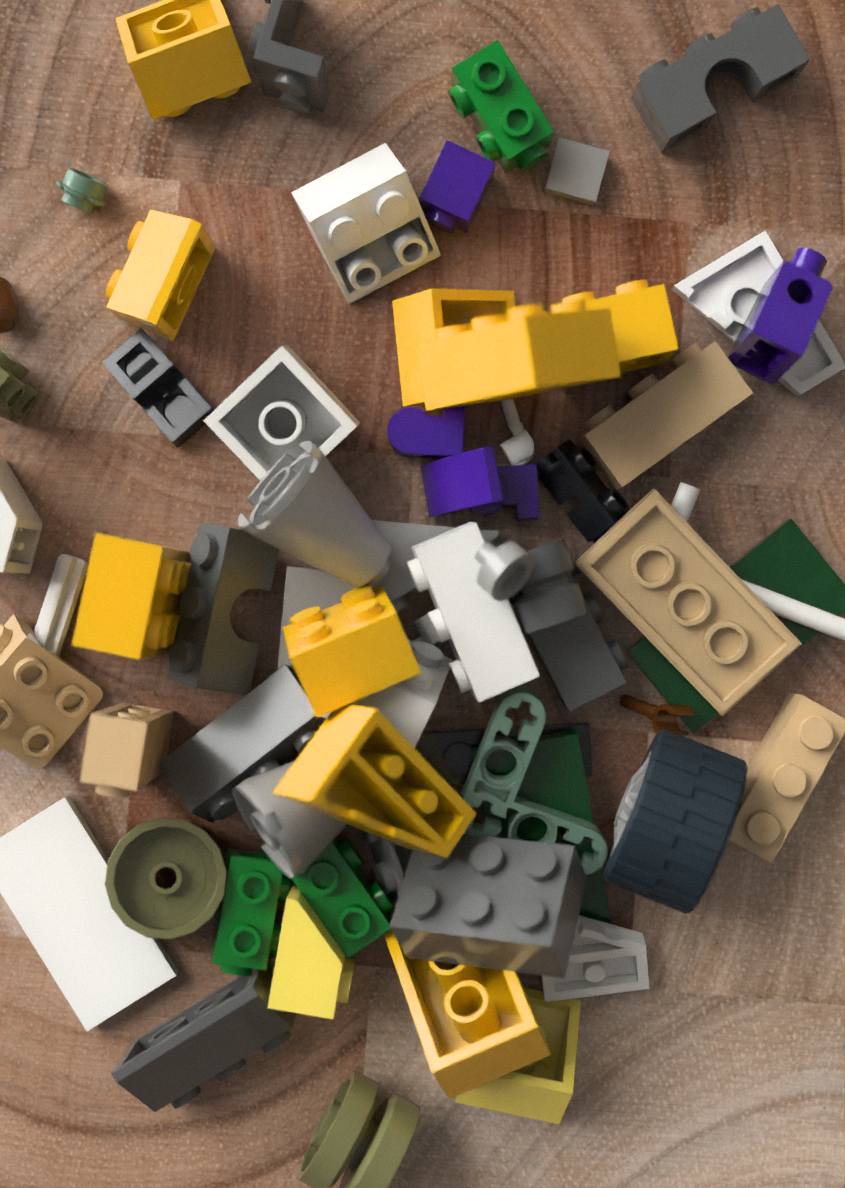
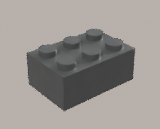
(492, 905)

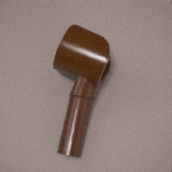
(662, 716)

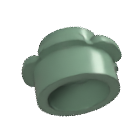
(82, 190)

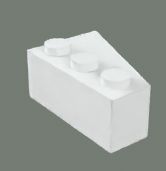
(479, 629)

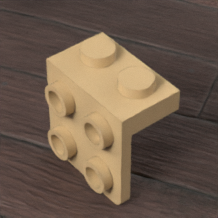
(39, 696)

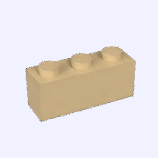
(664, 413)
(125, 748)
(785, 773)

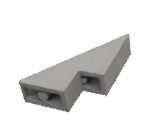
(315, 587)

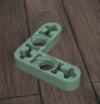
(503, 790)

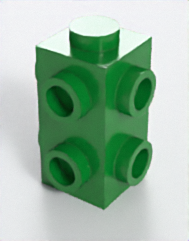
(501, 108)
(344, 898)
(246, 915)

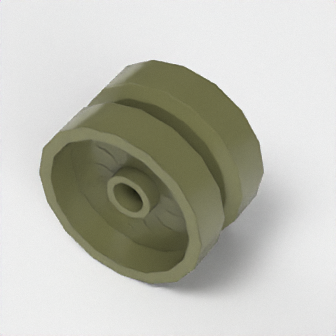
(161, 910)
(356, 1141)

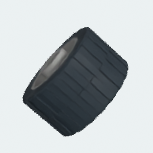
(675, 821)

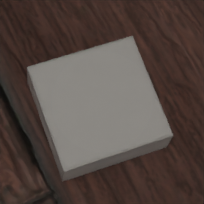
(576, 171)

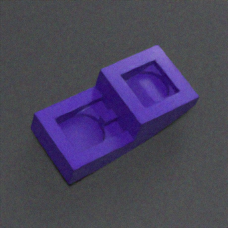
(461, 482)

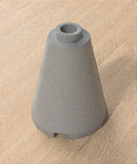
(317, 519)
(290, 830)

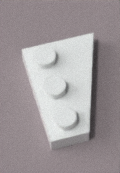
(727, 293)

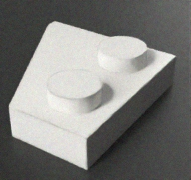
(600, 963)

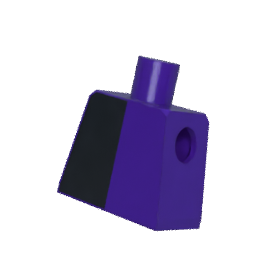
(782, 317)

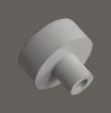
(503, 569)

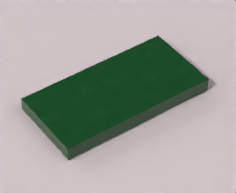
(780, 563)
(559, 782)

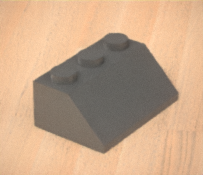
(203, 1042)

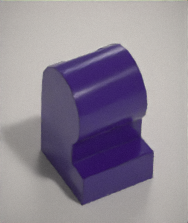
(424, 436)
(518, 490)

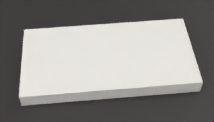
(59, 896)

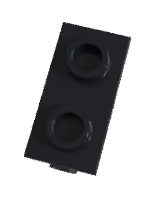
(576, 475)

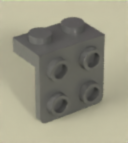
(286, 71)

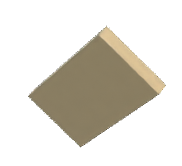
(688, 602)

